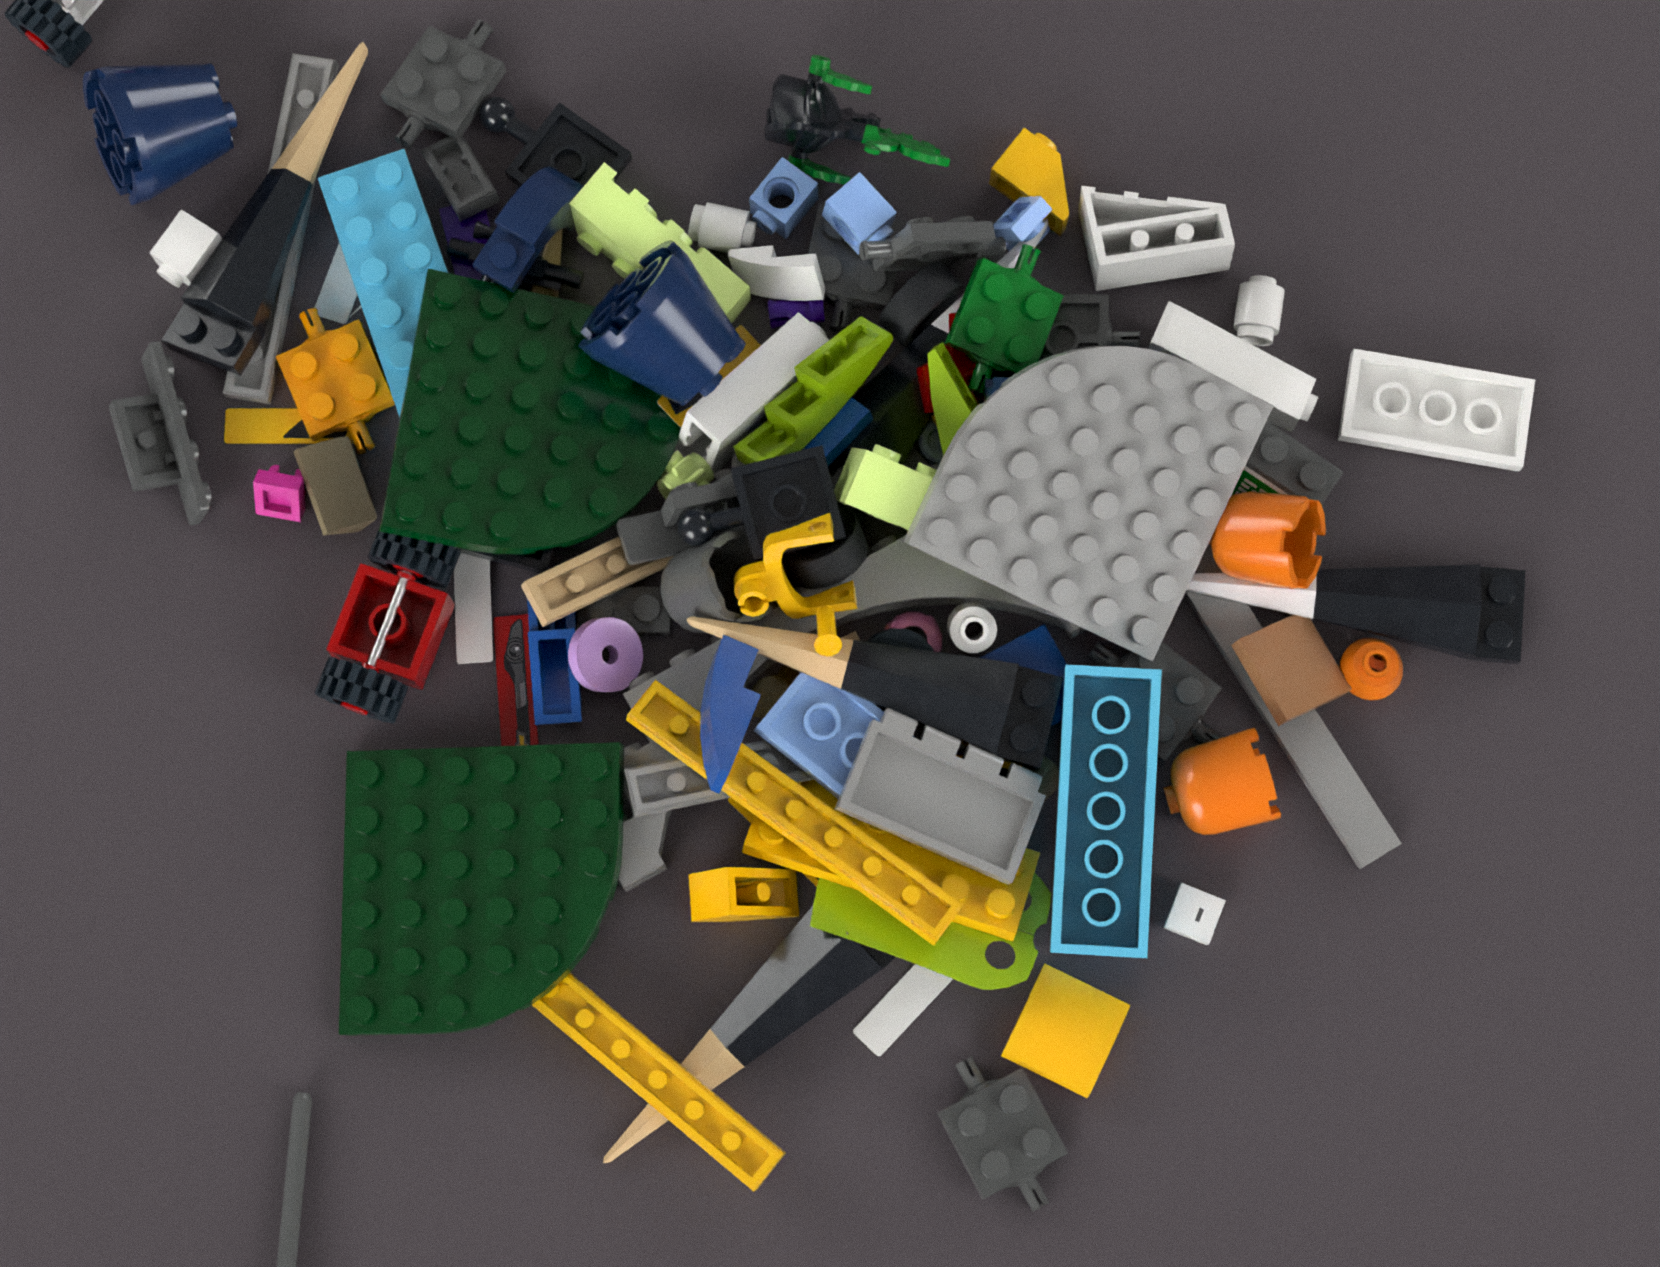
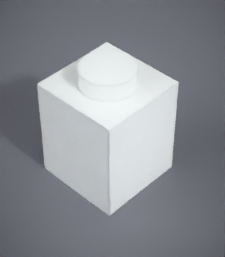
(184, 249)

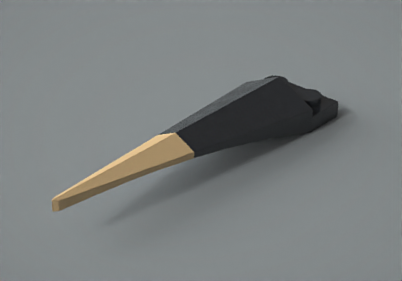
(236, 287)
(970, 698)
(789, 990)

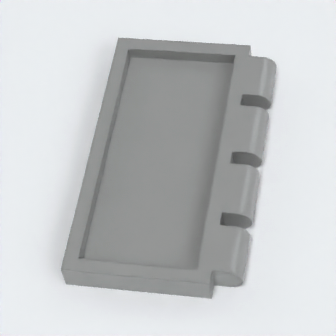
(941, 799)

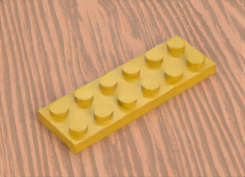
(987, 902)

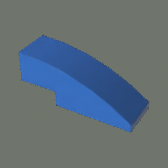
(554, 687)
(726, 708)

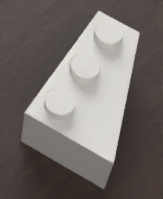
(1152, 239)

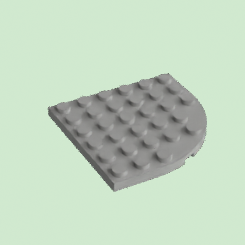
(1093, 486)

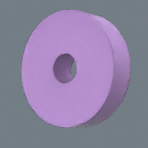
(586, 654)

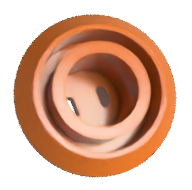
(1369, 655)

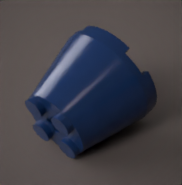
(157, 124)
(663, 328)

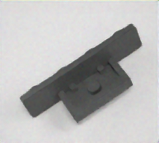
(156, 438)
(656, 533)

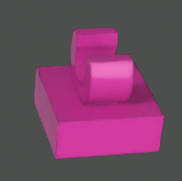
(279, 494)

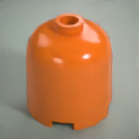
(1269, 539)
(1222, 785)

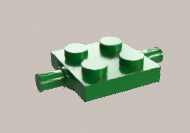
(1003, 318)

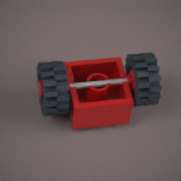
(389, 626)

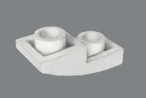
(778, 277)

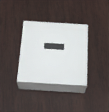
(1194, 914)

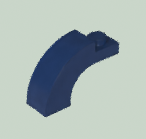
(526, 226)

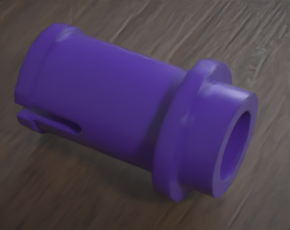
(783, 310)

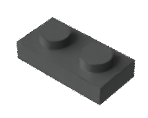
(635, 605)

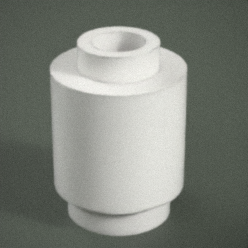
(721, 227)
(1259, 310)
(961, 617)

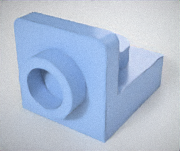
(1022, 221)

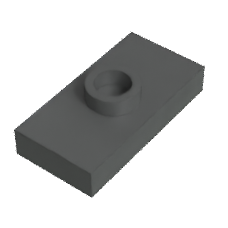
(460, 176)

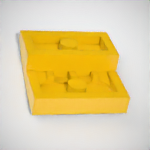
(1065, 1030)

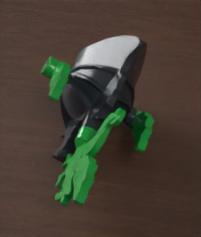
(810, 118)

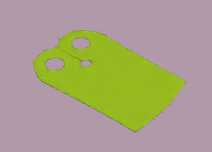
(957, 952)

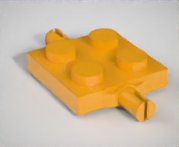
(336, 380)

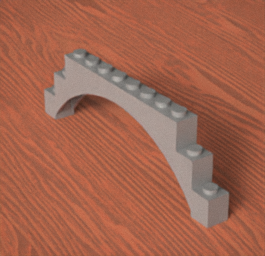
(885, 582)

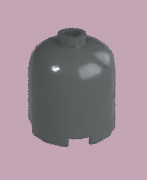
(702, 581)

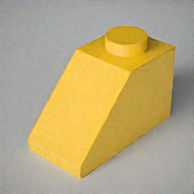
(1033, 169)
(743, 894)

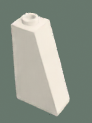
(1238, 363)
(739, 400)

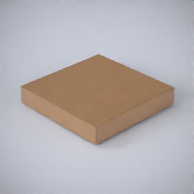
(1291, 668)

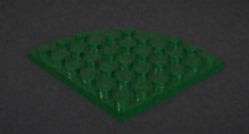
(514, 427)
(472, 879)

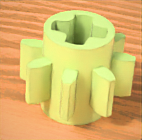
(684, 470)

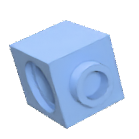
(787, 181)
(859, 213)

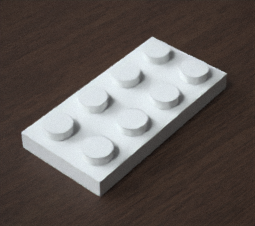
(1436, 410)

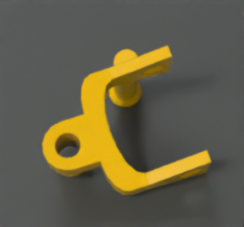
(766, 582)

